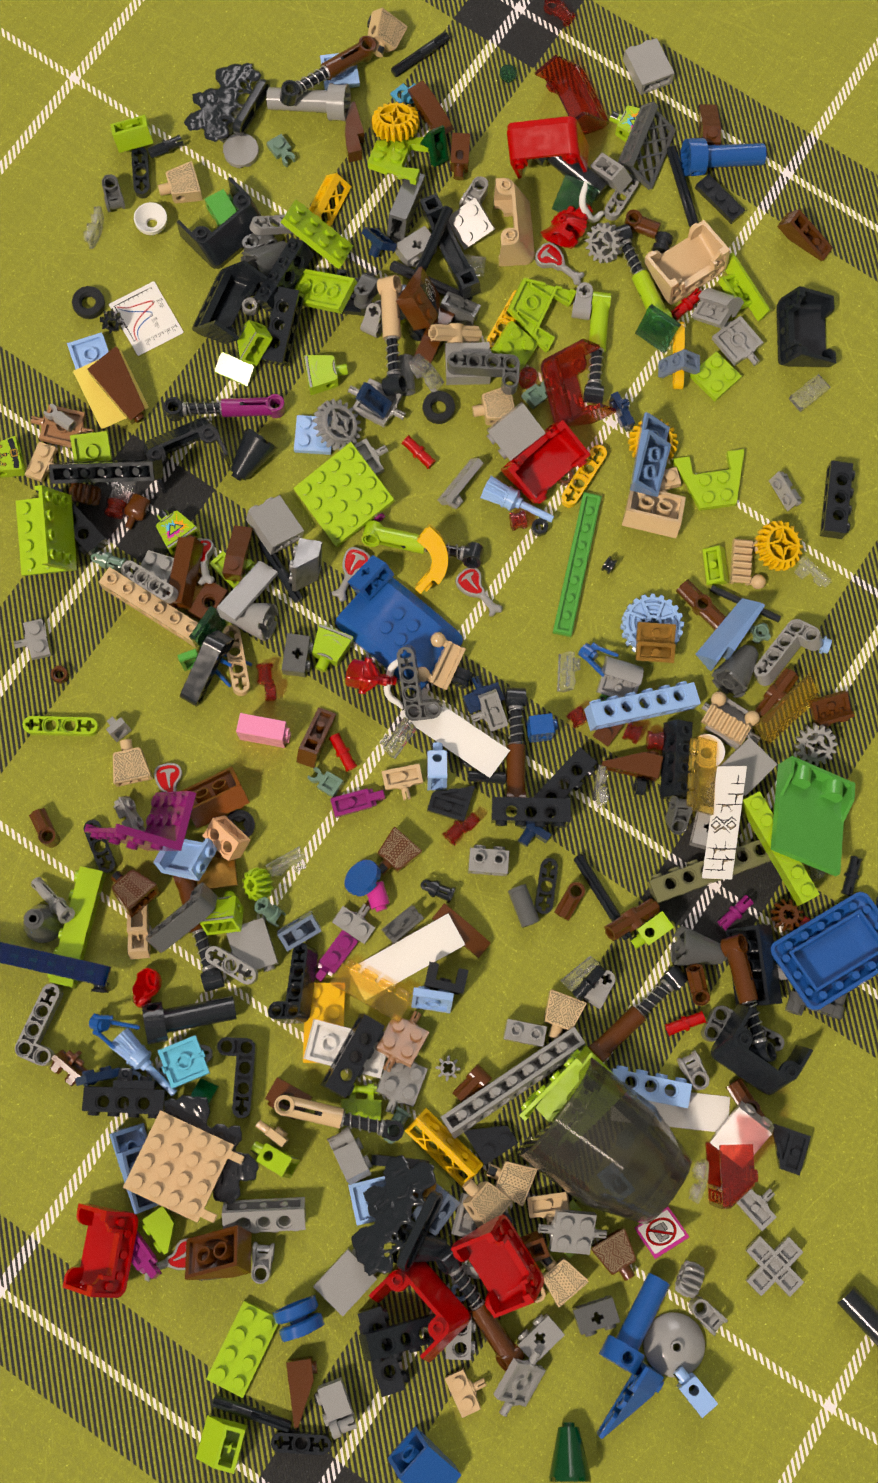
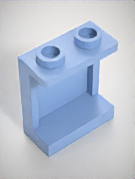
(189, 862)

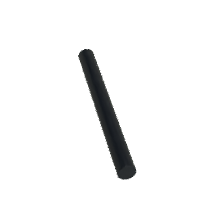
(734, 598)

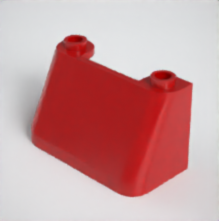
(546, 461)
(105, 1252)
(502, 1265)

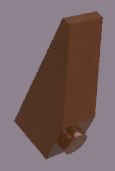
(709, 124)
(804, 234)
(237, 553)
(315, 738)
(638, 765)
(300, 1380)

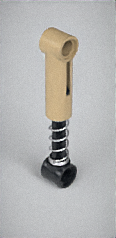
(389, 289)
(336, 1117)

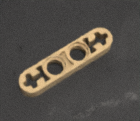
(237, 660)

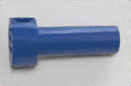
(698, 155)
(624, 1348)

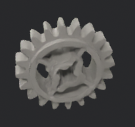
(336, 424)

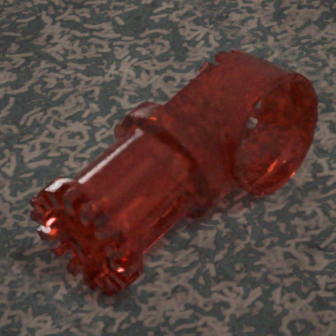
(560, 11)
(266, 680)
(458, 829)

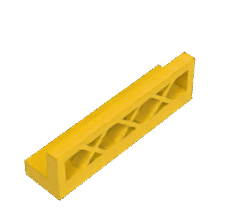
(324, 194)
(438, 1133)

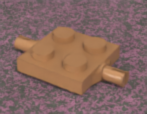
(57, 435)
(402, 1041)

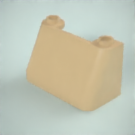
(516, 242)
(688, 263)

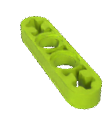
(60, 728)

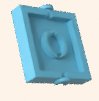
(183, 1062)

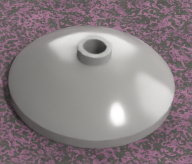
(667, 1331)

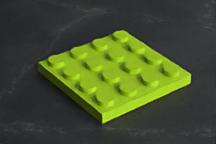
(344, 494)

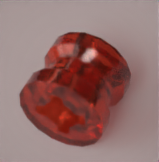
(530, 374)
(115, 508)
(518, 520)
(577, 717)
(632, 732)
(654, 740)

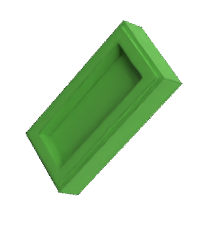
(187, 659)

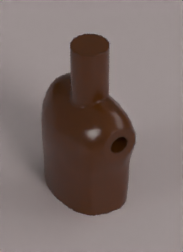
(136, 509)

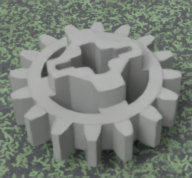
(607, 236)
(813, 752)

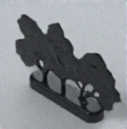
(221, 102)
(196, 1112)
(391, 1209)

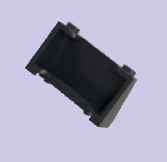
(802, 328)

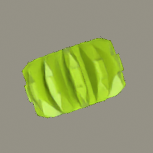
(257, 883)

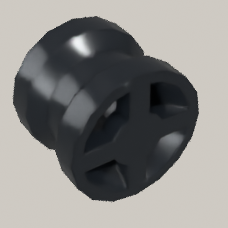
(462, 678)

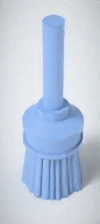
(510, 498)
(138, 1057)

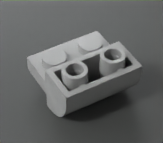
(716, 307)
(619, 677)

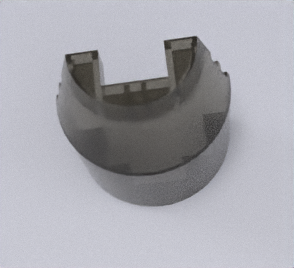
(610, 1149)

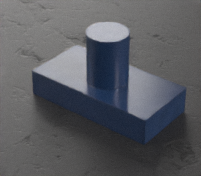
(379, 241)
(373, 400)
(531, 831)

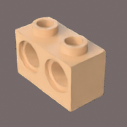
(226, 837)

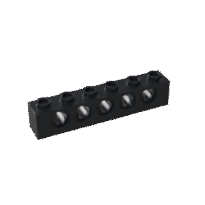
(106, 471)

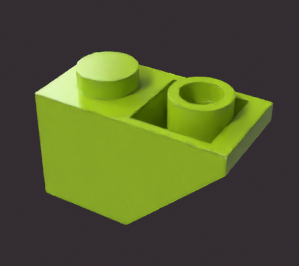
(162, 1227)

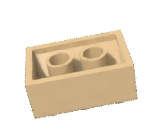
(654, 514)

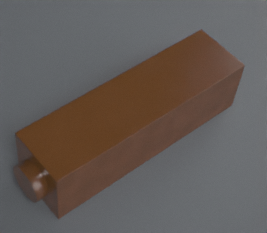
(185, 570)

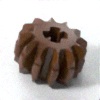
(85, 494)
(779, 914)

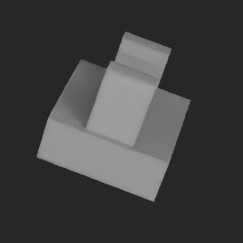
(118, 728)

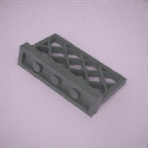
(638, 137)

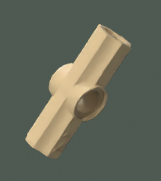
(454, 333)

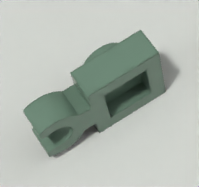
(281, 149)
(535, 395)
(328, 783)

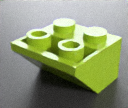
(132, 133)
(221, 1443)

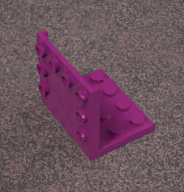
(164, 828)

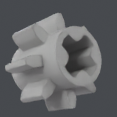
(447, 1074)

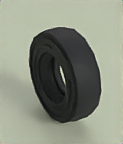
(88, 313)
(438, 418)

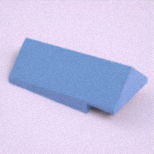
(650, 456)
(729, 633)
(127, 1146)

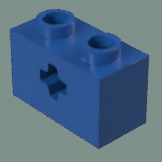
(372, 573)
(541, 727)

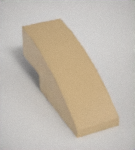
(137, 929)

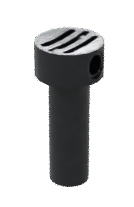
(575, 171)
(161, 1021)
(861, 1312)

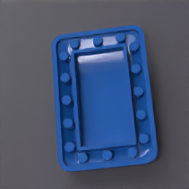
(394, 620)
(831, 951)

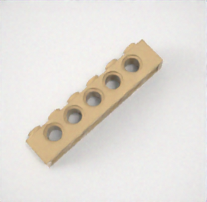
(148, 604)

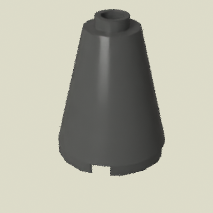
(264, 257)
(736, 671)
(41, 924)
(695, 948)

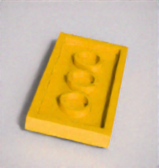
(326, 1006)

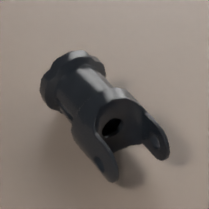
(434, 890)

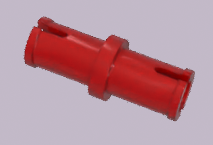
(686, 304)
(418, 452)
(342, 752)
(685, 1023)

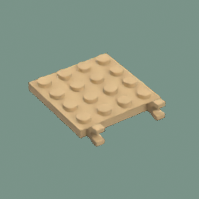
(180, 1167)

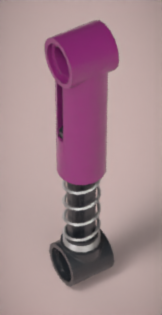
(227, 407)

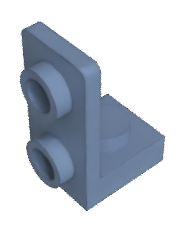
(678, 361)

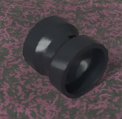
(663, 241)

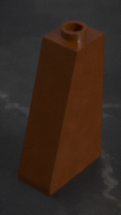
(118, 385)

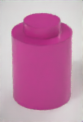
(378, 897)

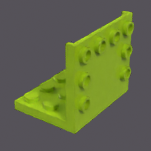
(46, 533)
(554, 1094)

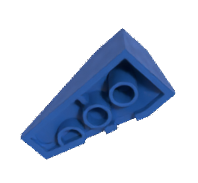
(633, 1395)

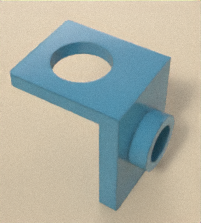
(405, 96)

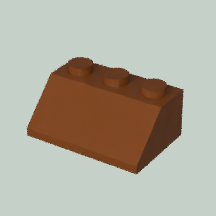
(216, 797)

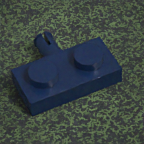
(622, 411)
(472, 701)
(90, 1077)

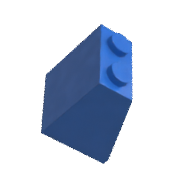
(422, 1461)

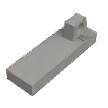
(451, 494)

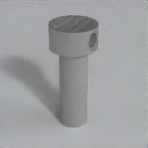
(333, 101)

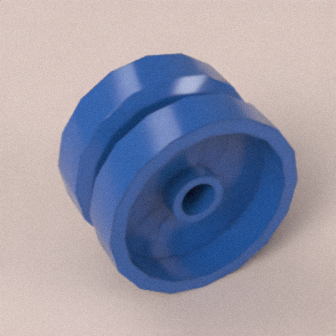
(300, 1322)

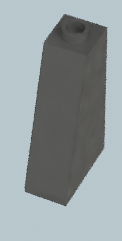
(404, 209)

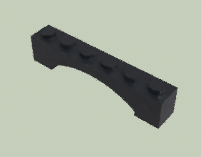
(460, 268)

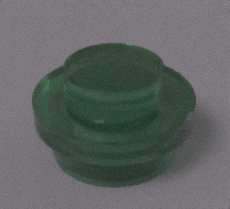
(508, 73)

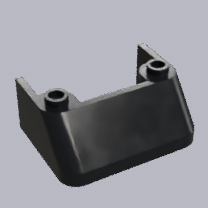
(225, 241)
(225, 300)
(197, 430)
(733, 1053)

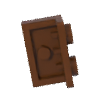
(831, 709)

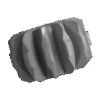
(689, 1279)

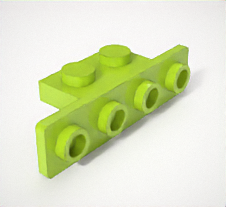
(740, 285)

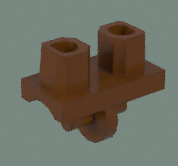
(70, 1063)

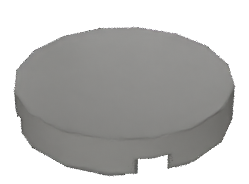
(240, 150)

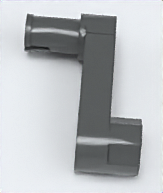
(796, 1006)

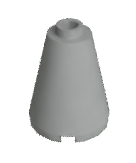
(258, 620)

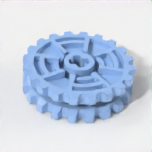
(649, 610)

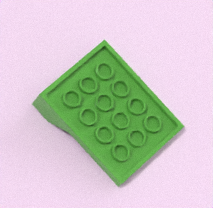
(810, 814)

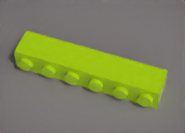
(790, 870)
(76, 933)

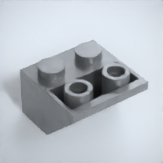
(306, 563)

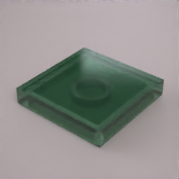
(570, 192)
(658, 328)
(209, 623)

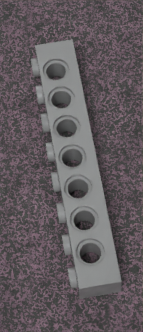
(512, 1083)

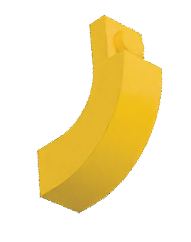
(436, 546)

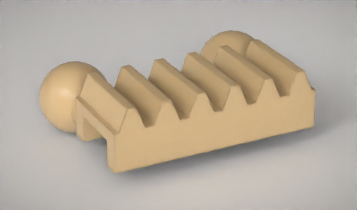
(741, 564)
(446, 664)
(726, 724)

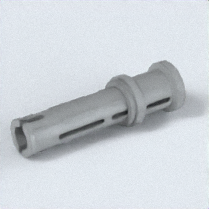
(56, 904)

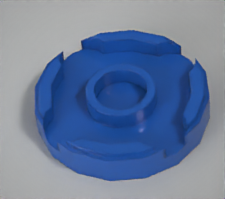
(362, 877)

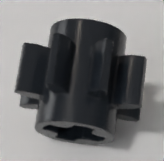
(111, 316)

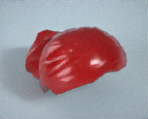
(146, 986)

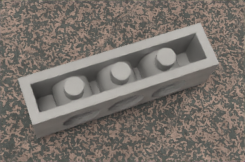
(266, 1214)

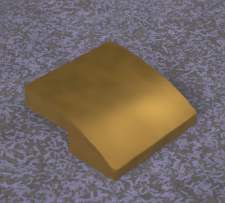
(655, 642)
(220, 873)

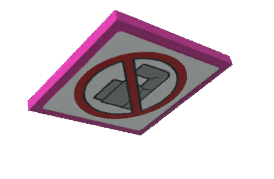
(662, 1233)

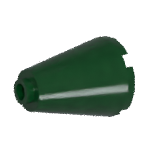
(569, 1456)

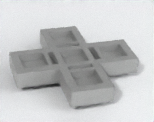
(774, 1266)

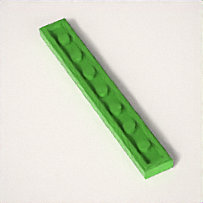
(577, 564)

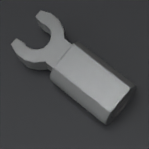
(60, 418)

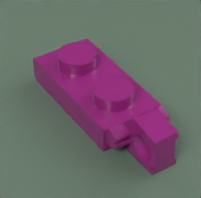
(356, 801)
(335, 955)
(144, 1258)

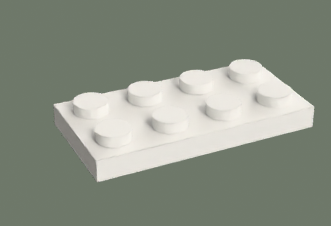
(327, 1039)

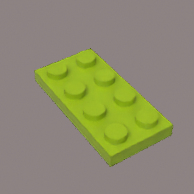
(316, 234)
(325, 290)
(243, 1349)

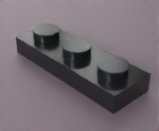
(720, 199)

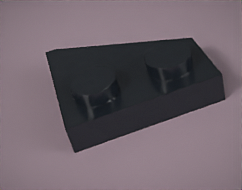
(451, 803)
(491, 1141)
(790, 1148)

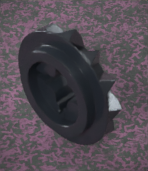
(241, 815)

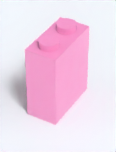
(263, 730)

